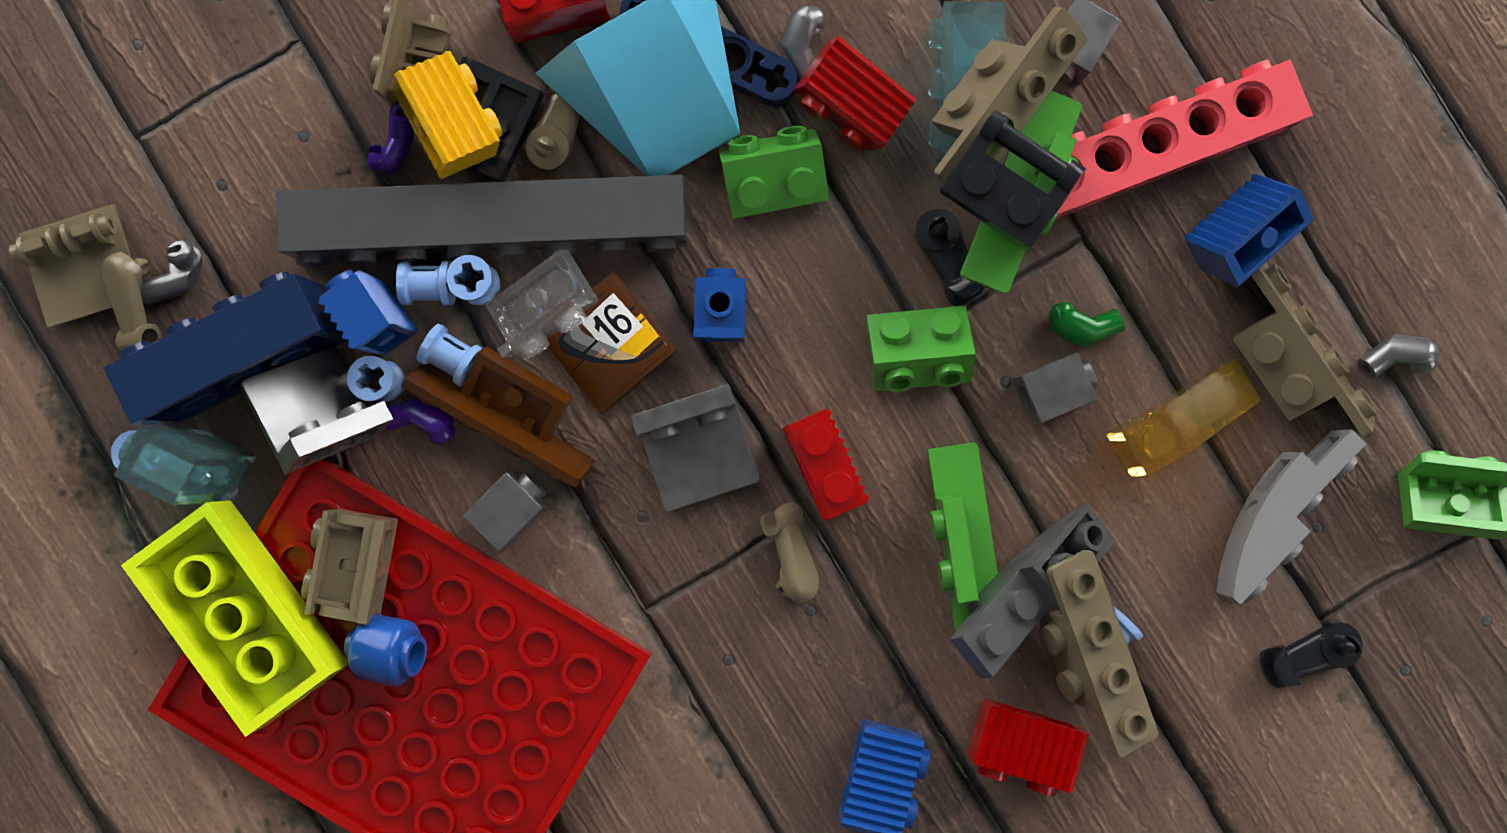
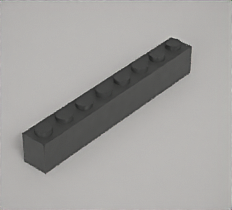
(481, 218)

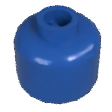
(385, 650)

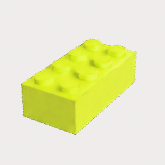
(235, 615)

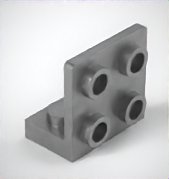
(310, 410)
(696, 447)

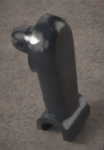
(944, 246)
(1320, 651)

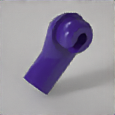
(398, 144)
(427, 418)

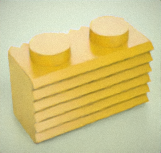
(446, 113)

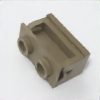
(349, 565)

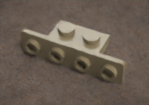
(1007, 80)
(1294, 360)
(1093, 654)

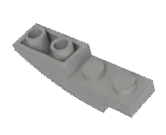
(1268, 524)

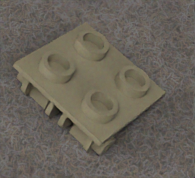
(404, 38)
(68, 263)

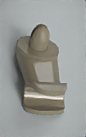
(553, 135)
(124, 285)
(797, 572)

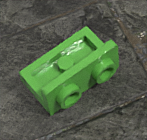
(774, 171)
(920, 348)
(1455, 495)

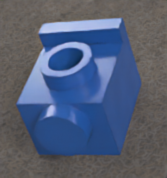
(725, 325)

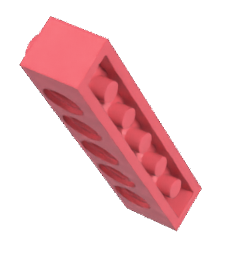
(1275, 104)

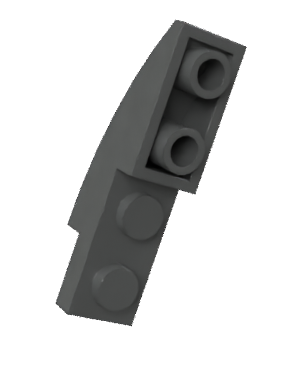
(1022, 591)

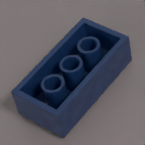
(210, 357)

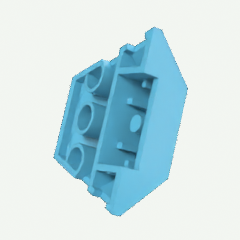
(652, 83)

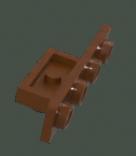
(508, 408)

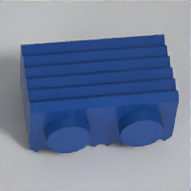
(1248, 229)
(366, 313)
(883, 779)

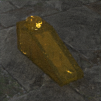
(1183, 420)

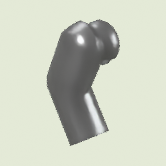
(798, 35)
(179, 276)
(1412, 350)

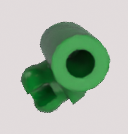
(1082, 329)

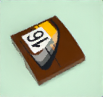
(612, 346)

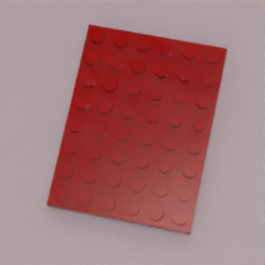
(469, 744)

